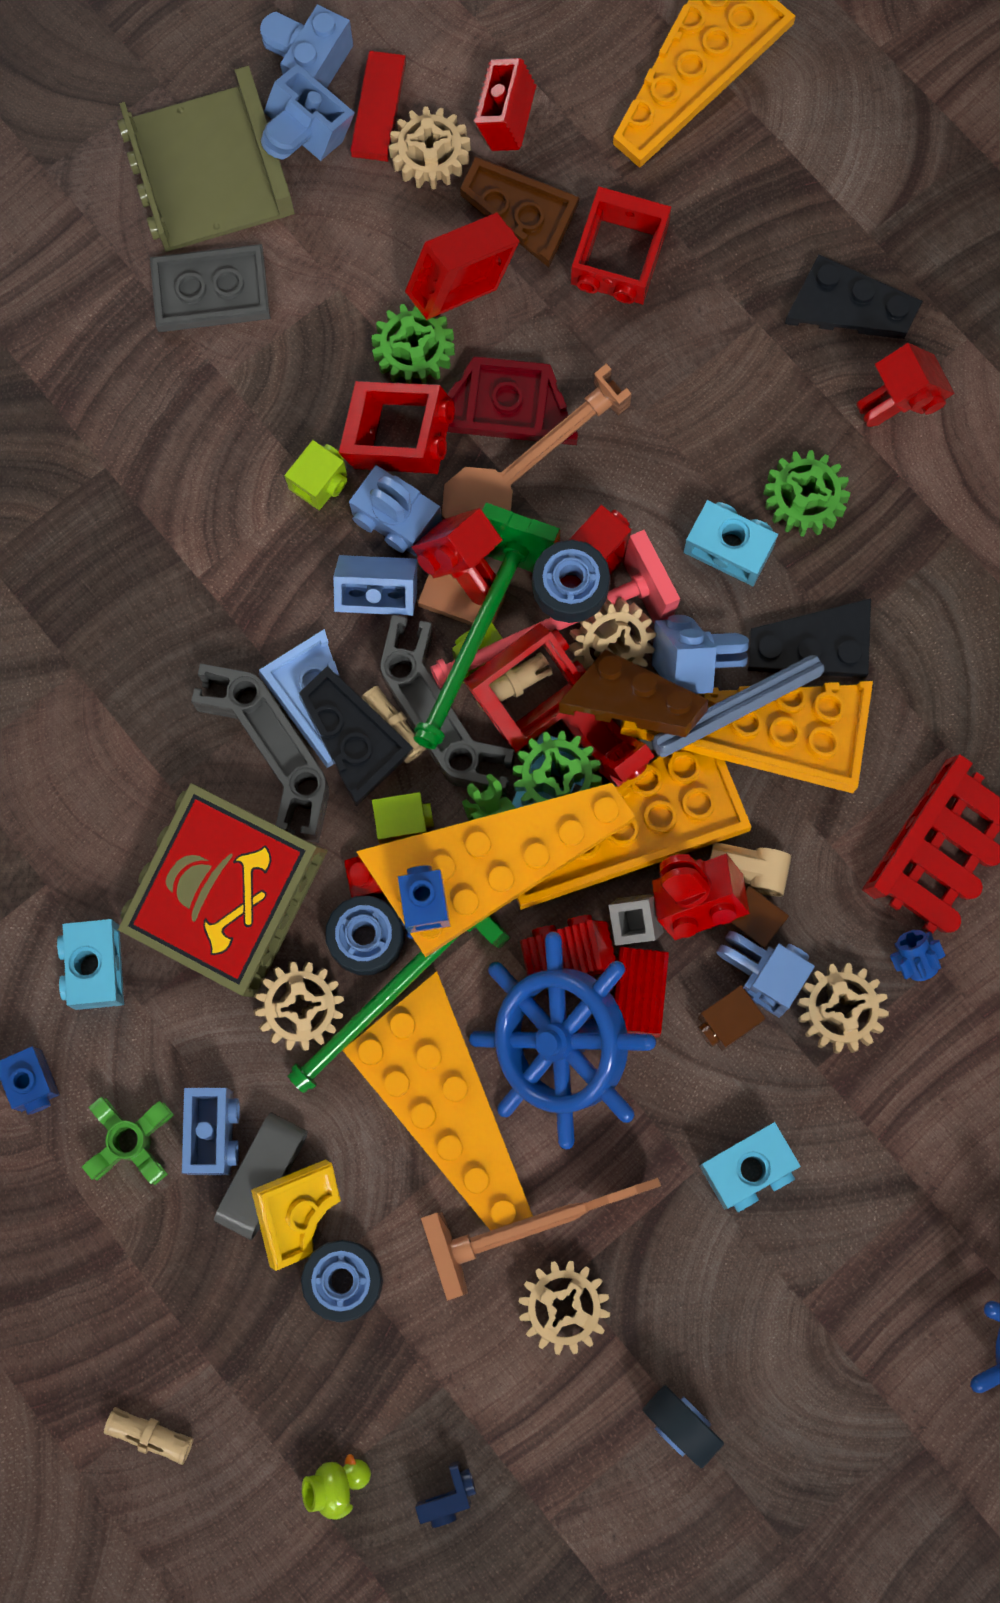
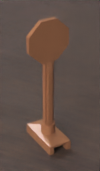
(476, 486)
(451, 1253)

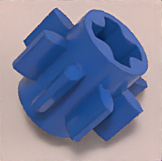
(917, 955)

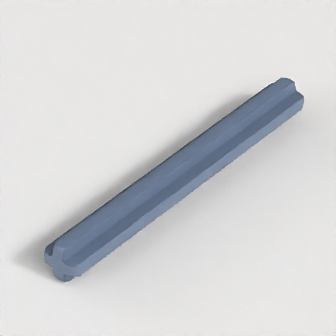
(743, 703)

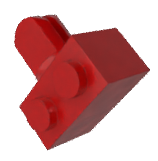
(911, 382)
(459, 549)
(698, 894)

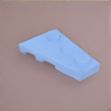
(291, 674)

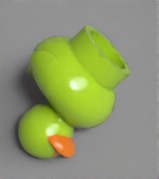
(331, 1485)

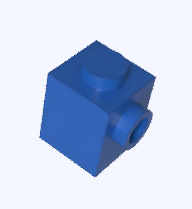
(423, 899)
(28, 1081)

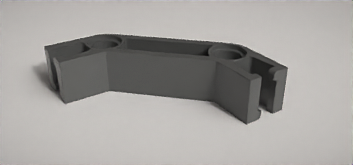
(416, 698)
(274, 740)

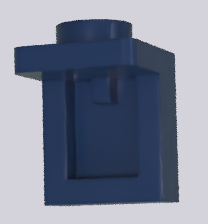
(442, 1508)

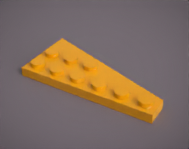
(696, 62)
(802, 735)
(678, 808)
(498, 855)
(431, 1085)

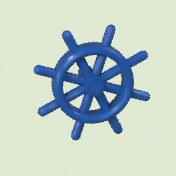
(561, 1040)

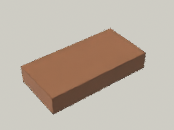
(449, 599)

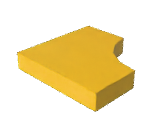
(291, 1209)

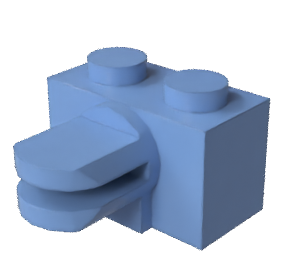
(316, 46)
(303, 115)
(393, 510)
(690, 655)
(776, 976)

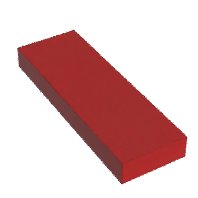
(378, 105)

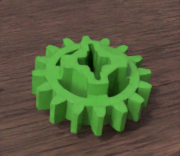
(412, 327)
(794, 485)
(541, 778)

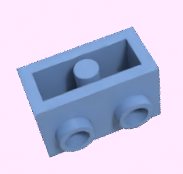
(375, 585)
(208, 1131)

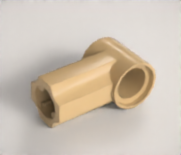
(762, 868)

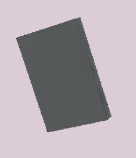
(210, 288)

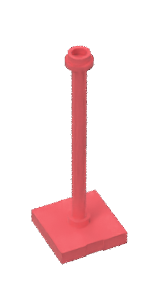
(648, 582)

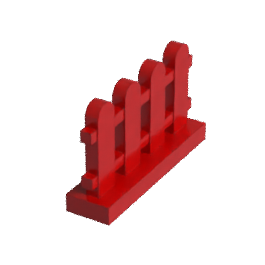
(925, 856)

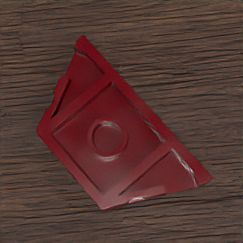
(508, 400)

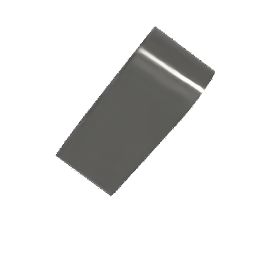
(266, 1160)

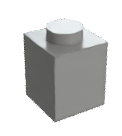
(634, 919)

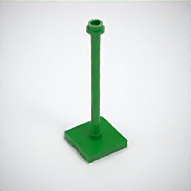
(520, 547)
(304, 1076)

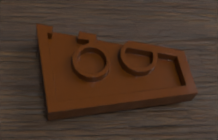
(529, 207)
(634, 694)

